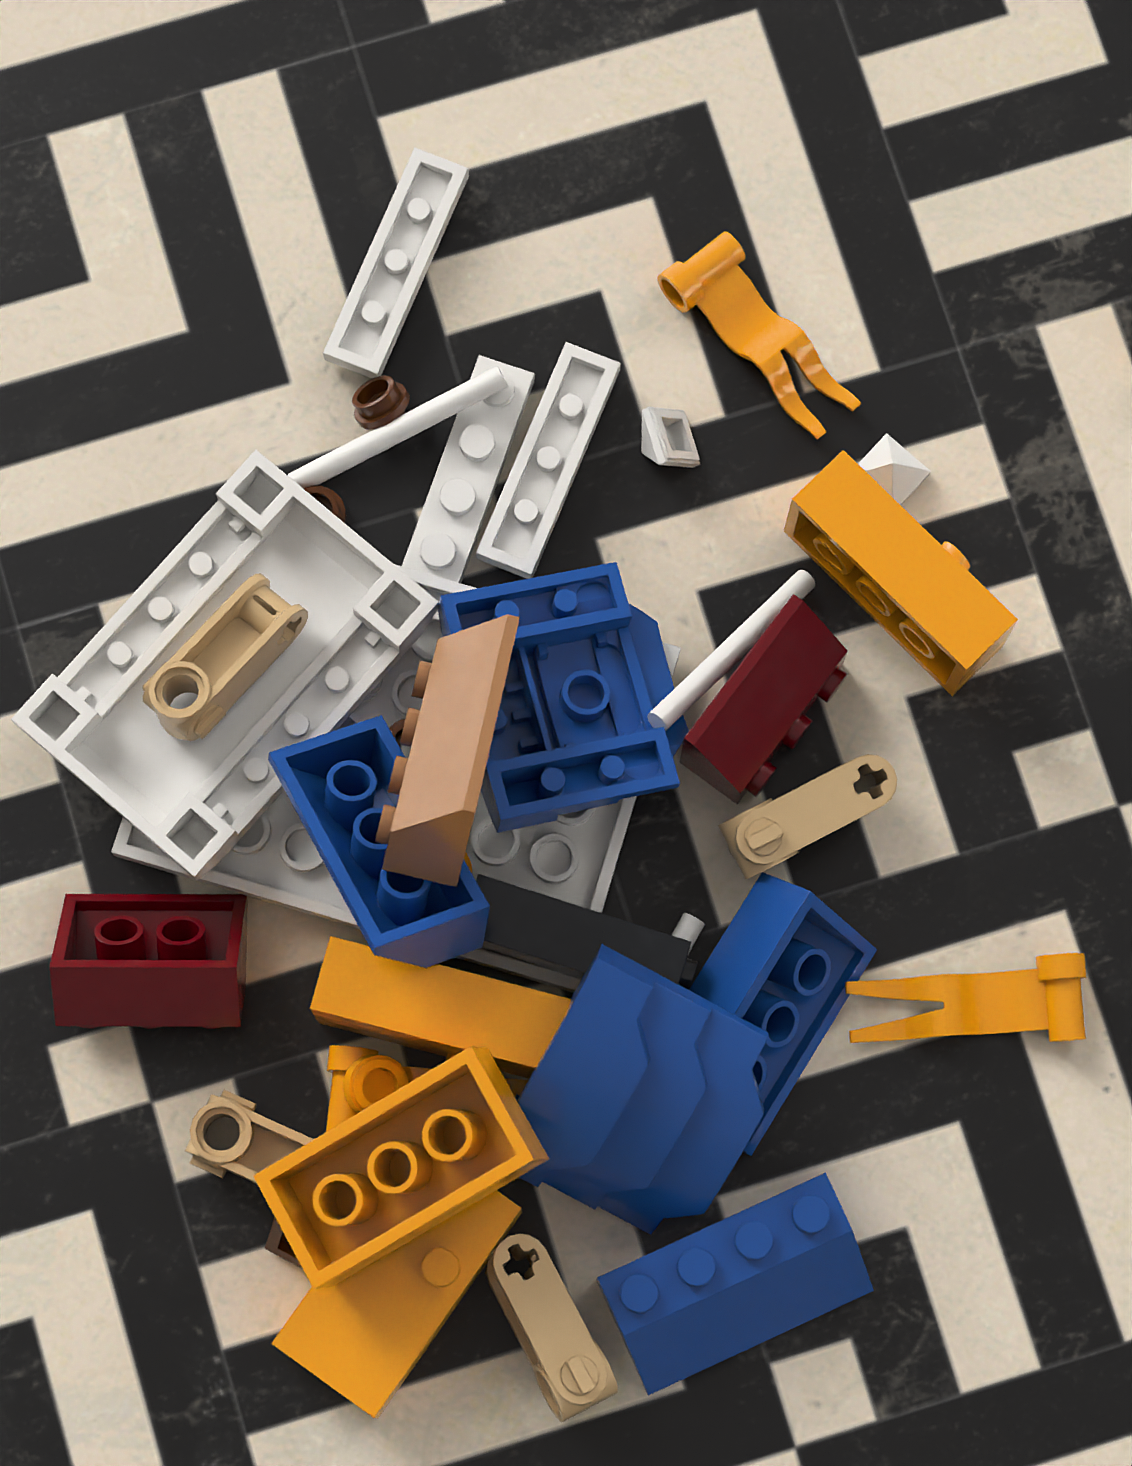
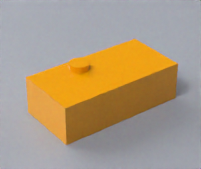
(899, 572)
(435, 1007)
(400, 1167)
(384, 1317)

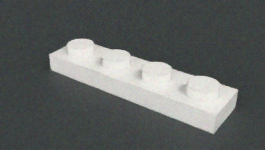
(396, 264)
(548, 461)
(468, 476)

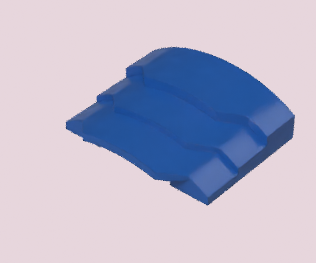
(573, 696)
(643, 1095)

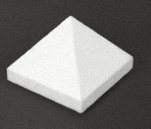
(668, 438)
(894, 468)

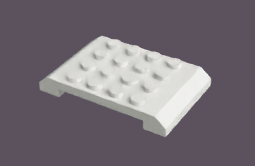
(211, 790)

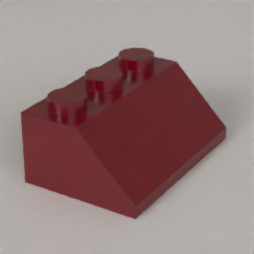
(765, 703)
(150, 960)

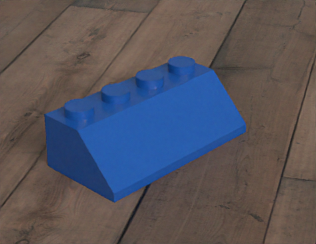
(339, 795)
(787, 974)
(736, 1283)

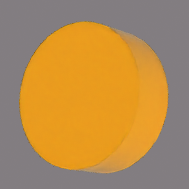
(371, 1080)

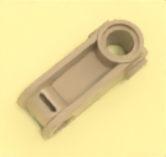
(224, 658)
(807, 813)
(259, 1142)
(550, 1329)

